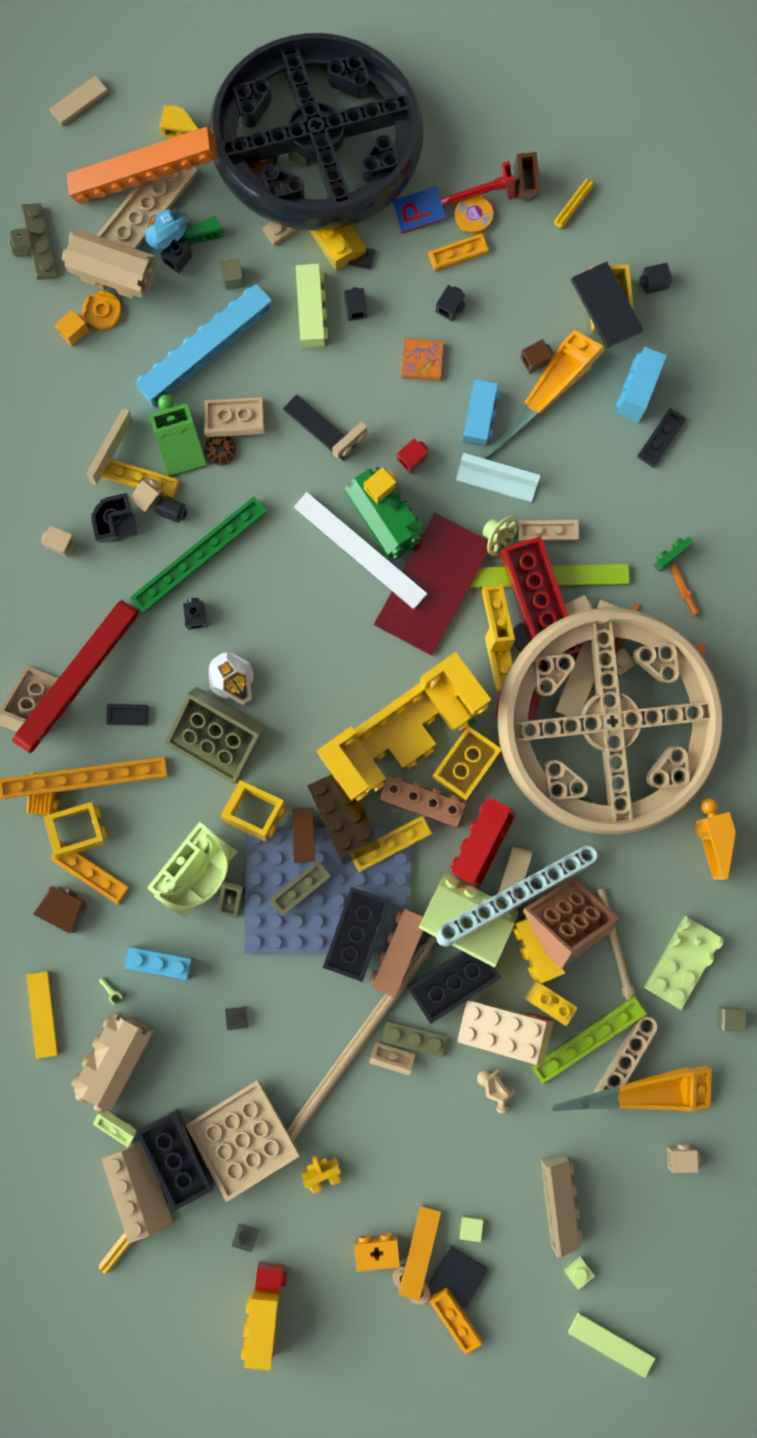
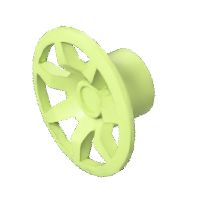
(498, 532)

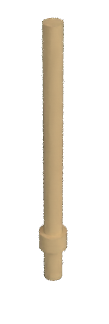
(627, 990)

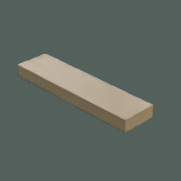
(109, 446)

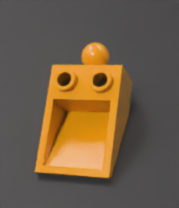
(717, 838)

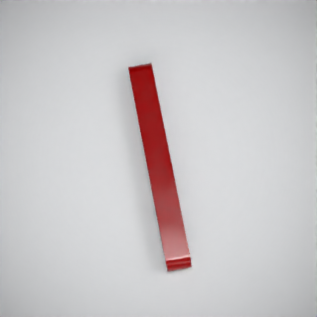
(75, 676)

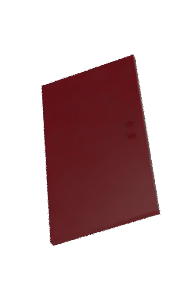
(444, 569)

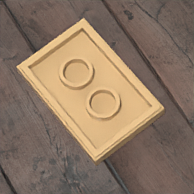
(234, 417)

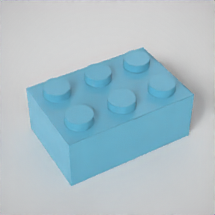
(640, 384)

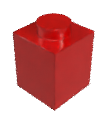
(412, 455)
(270, 1277)

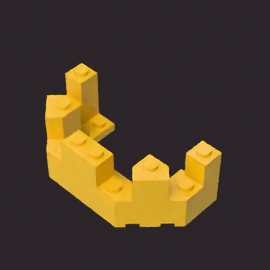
(399, 728)

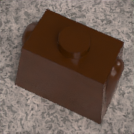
(526, 176)
(61, 908)

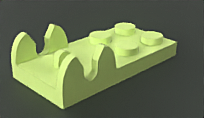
(683, 962)

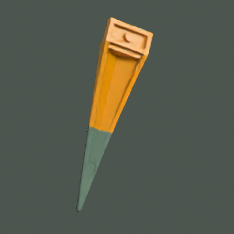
(567, 366)
(675, 1090)

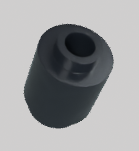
(171, 509)

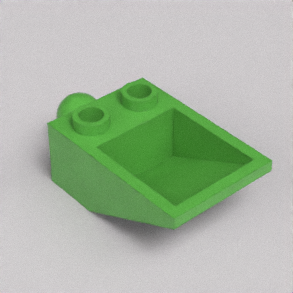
(177, 440)

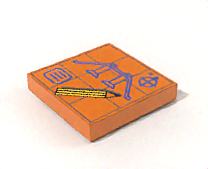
(422, 359)

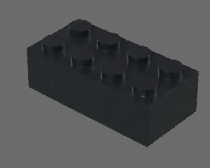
(356, 934)
(451, 984)
(175, 1159)

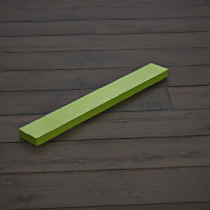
(565, 575)

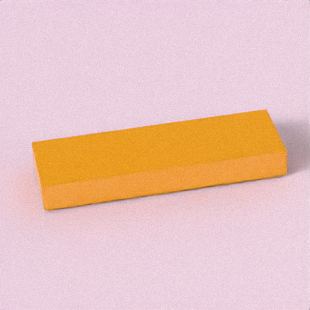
(458, 252)
(456, 1321)

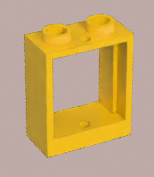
(235, 802)
(58, 850)
(551, 1003)

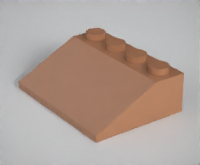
(569, 921)

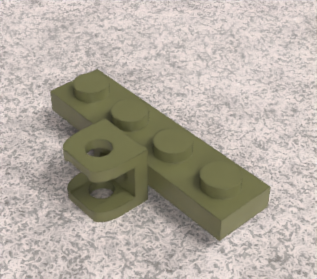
(34, 241)

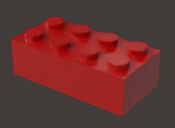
(483, 842)

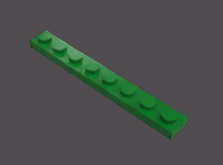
(198, 555)

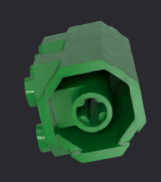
(388, 520)

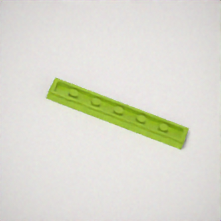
(589, 1039)

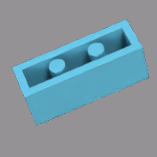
(481, 412)
(159, 963)

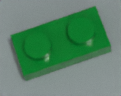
(667, 557)

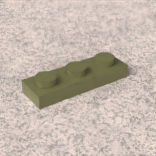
(300, 888)
(414, 1038)

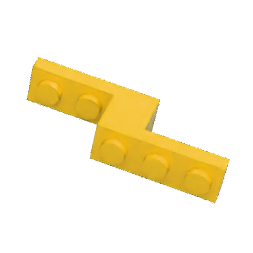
(499, 635)

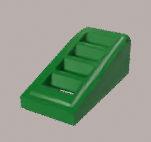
(204, 231)

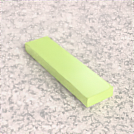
(611, 1345)

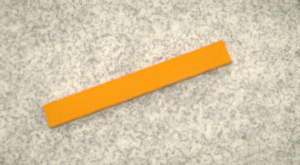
(82, 778)

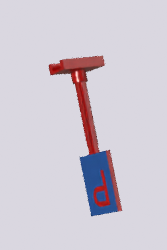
(427, 205)

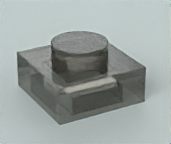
(236, 1018)
(245, 1237)

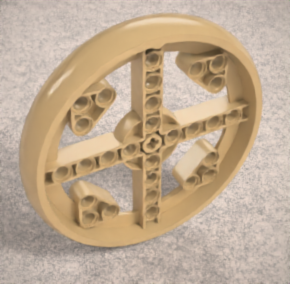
(693, 764)

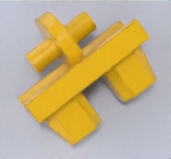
(320, 1171)

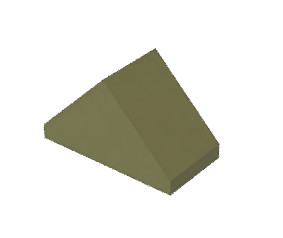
(230, 899)

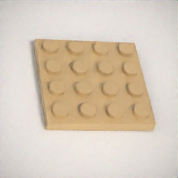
(242, 1140)

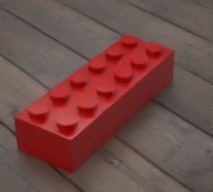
(534, 587)

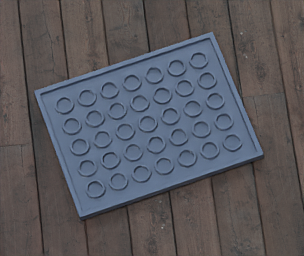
(314, 920)

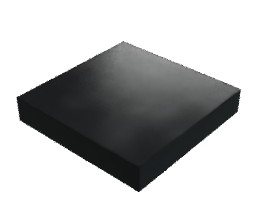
(460, 1275)

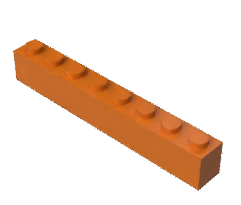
(143, 165)

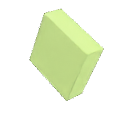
(471, 1229)

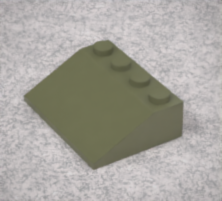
(215, 734)

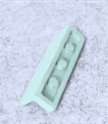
(497, 477)

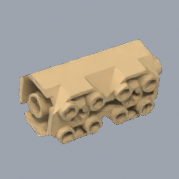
(109, 264)
(112, 1062)

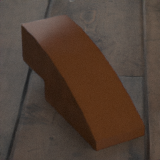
(303, 835)

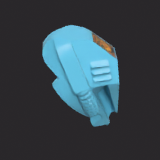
(165, 227)

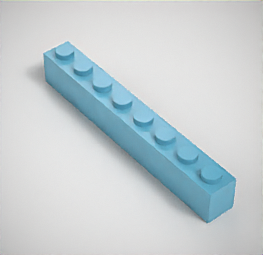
(204, 344)

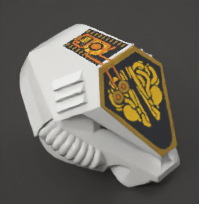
(231, 677)

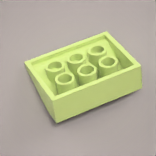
(453, 899)

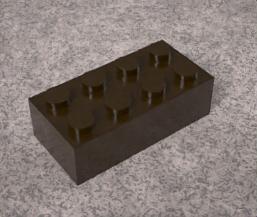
(343, 819)

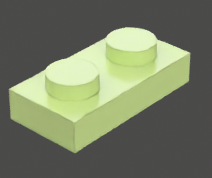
(115, 1127)

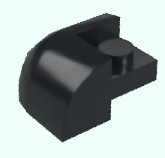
(113, 519)

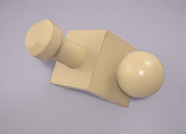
(495, 1089)

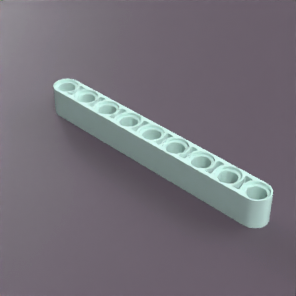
(510, 901)

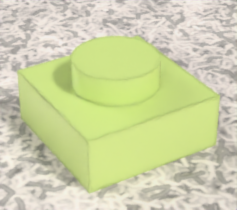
(579, 1273)

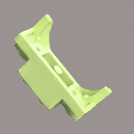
(194, 871)

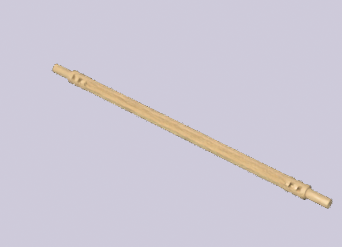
(357, 1042)

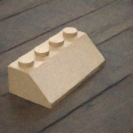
(137, 1193)
(560, 1205)

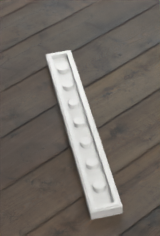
(360, 550)

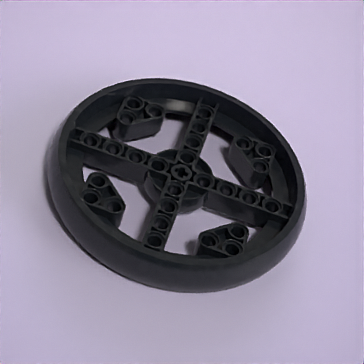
(316, 131)

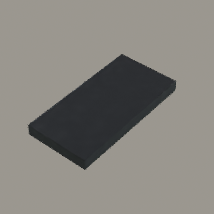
(606, 304)

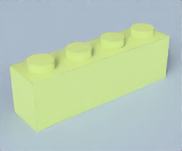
(310, 305)

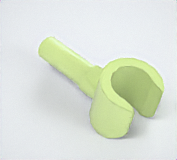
(111, 991)

